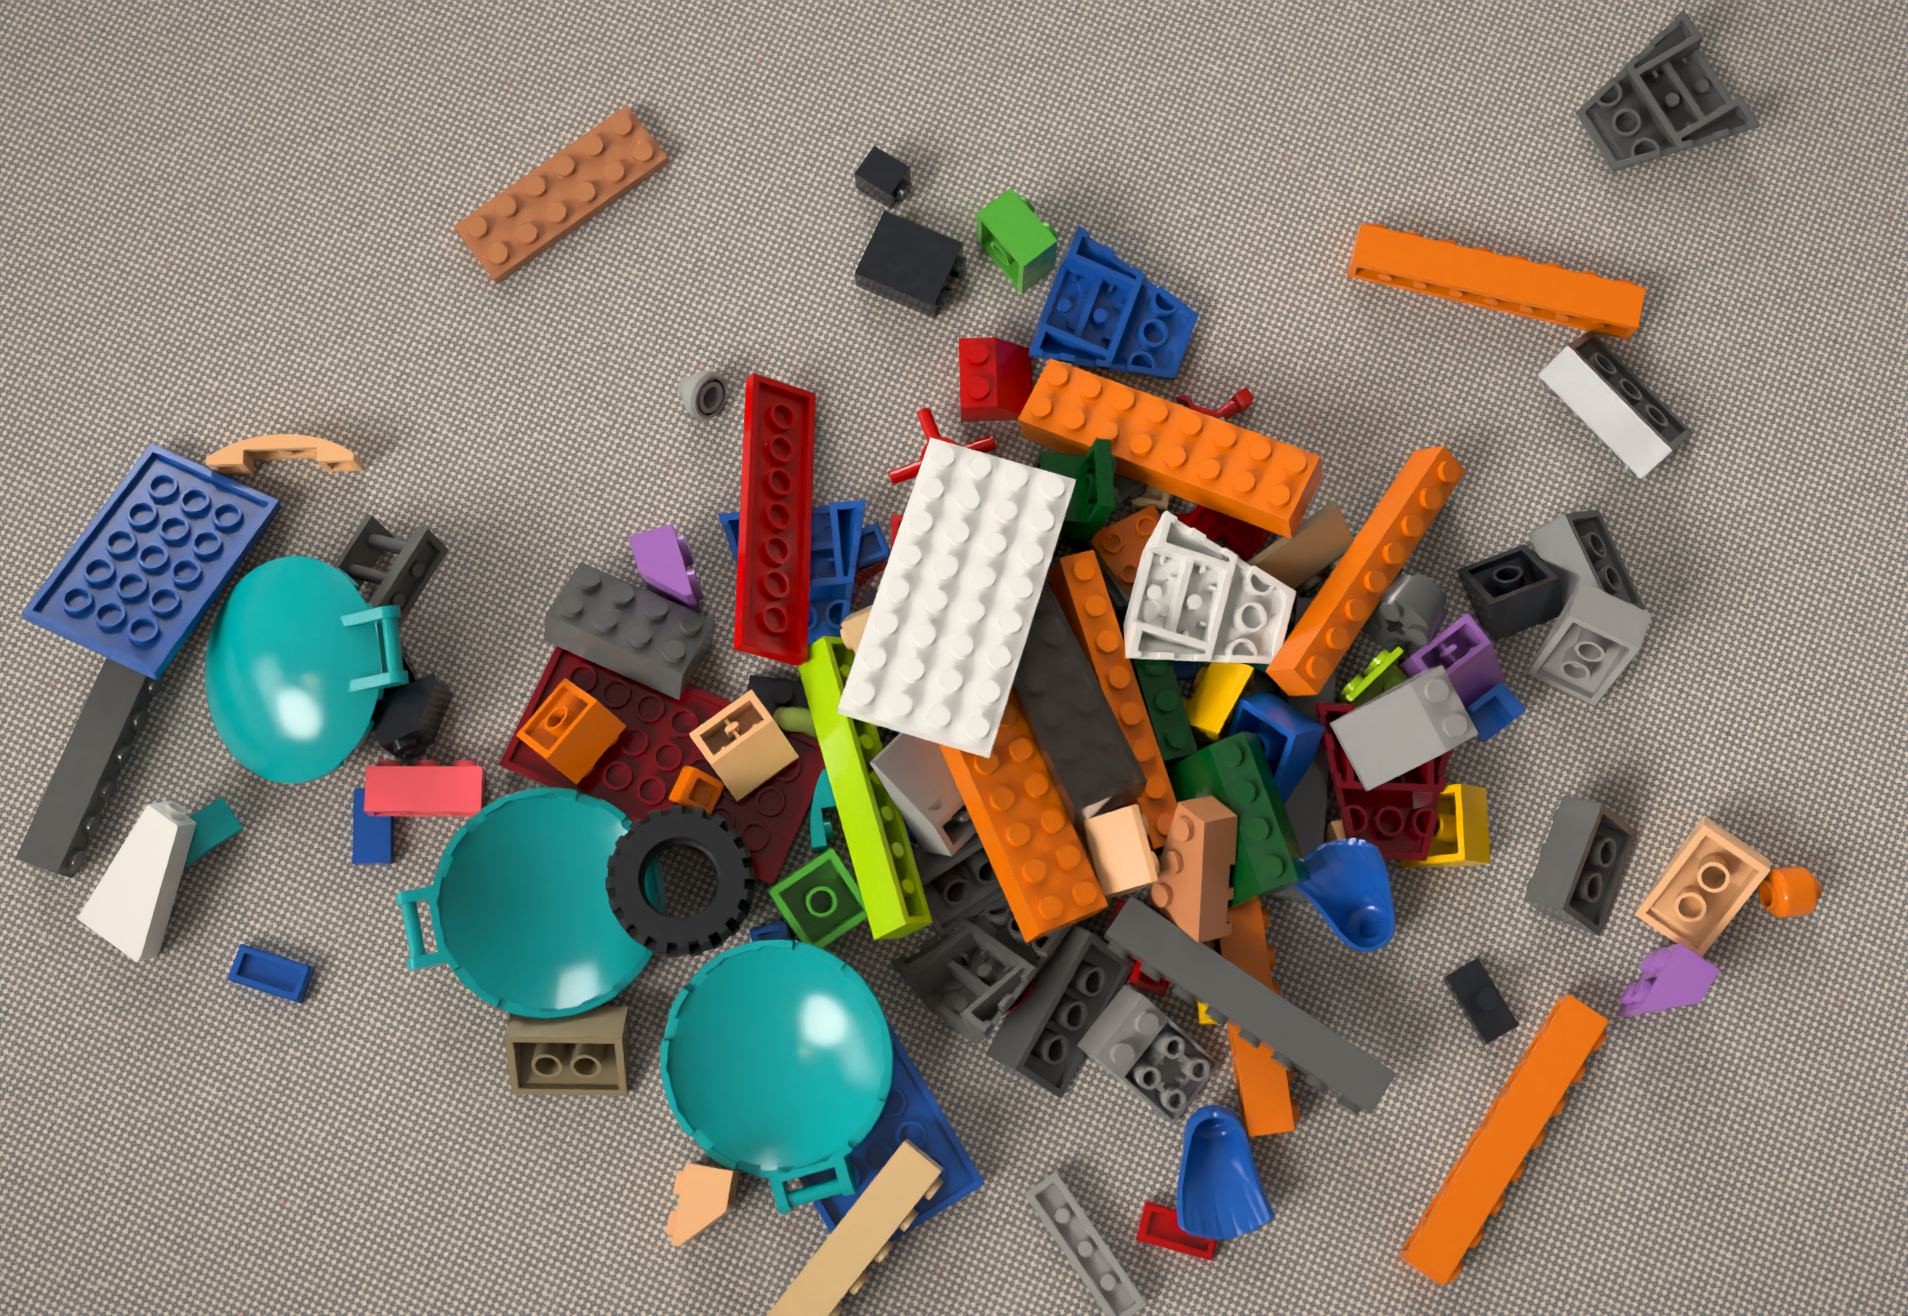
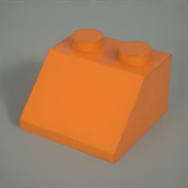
(571, 730)

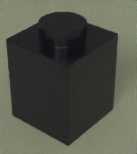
(883, 178)

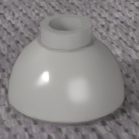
(703, 394)

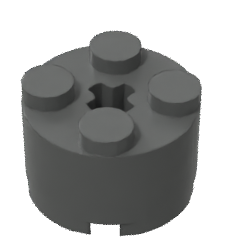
(1407, 614)

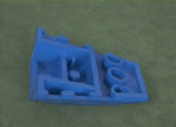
(1110, 316)
(832, 563)

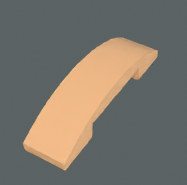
(240, 456)

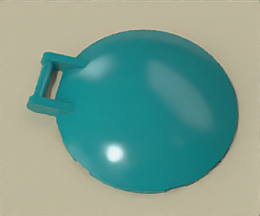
(299, 668)
(528, 906)
(778, 1064)

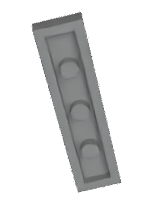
(1084, 1247)

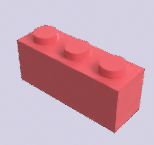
(424, 789)

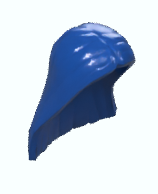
(1352, 892)
(1218, 1178)

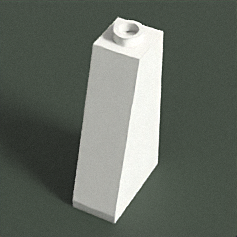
(142, 882)

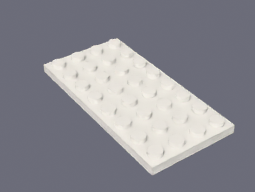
(957, 598)

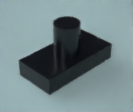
(778, 692)
(1480, 1001)

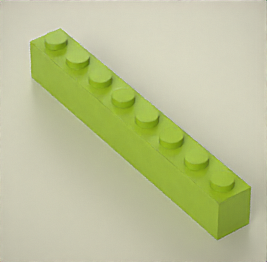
(867, 812)

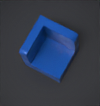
(1494, 711)

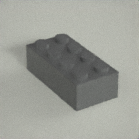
(629, 630)

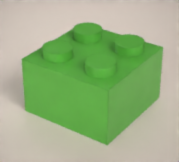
(1017, 239)
(819, 900)

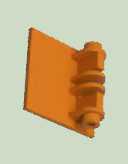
(1124, 543)

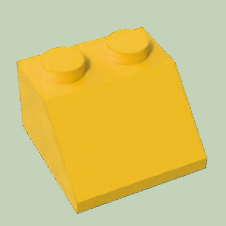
(1216, 699)
(1459, 831)

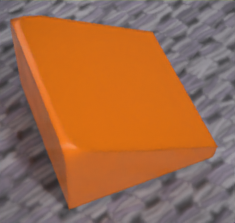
(696, 789)

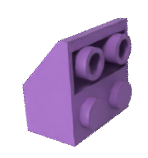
(664, 564)
(1465, 656)
(1668, 981)

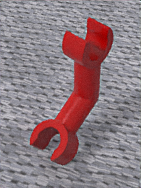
(1235, 405)

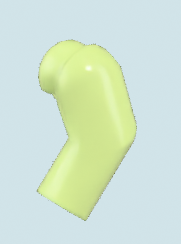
(795, 720)

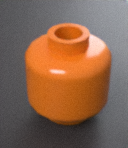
(1790, 892)

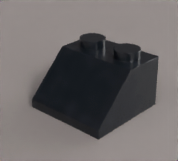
(1512, 592)
(411, 717)

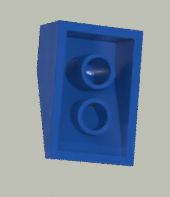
(1285, 735)

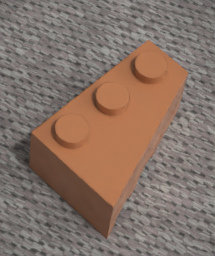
(1196, 868)

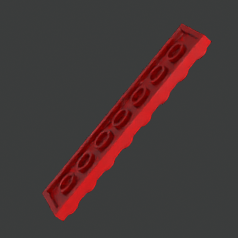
(775, 521)

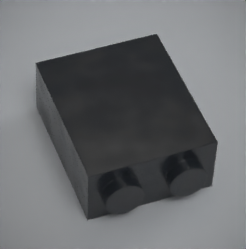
(910, 265)

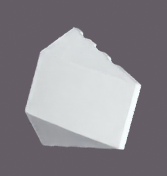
(1202, 602)

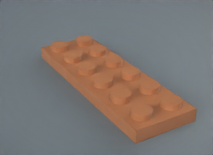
(561, 194)

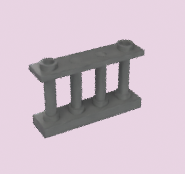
(409, 573)

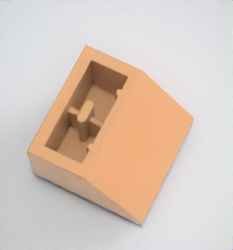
(744, 745)
(1119, 850)
(704, 1199)

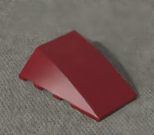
(1394, 815)

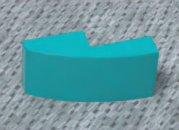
(823, 802)
(214, 826)

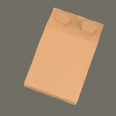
(1703, 887)

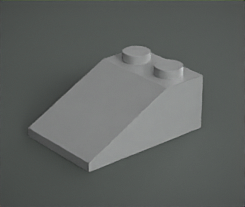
(1590, 643)
(1404, 727)

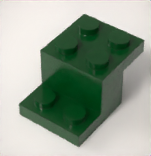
(1093, 491)

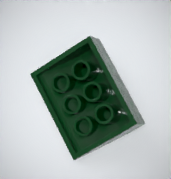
(1241, 779)

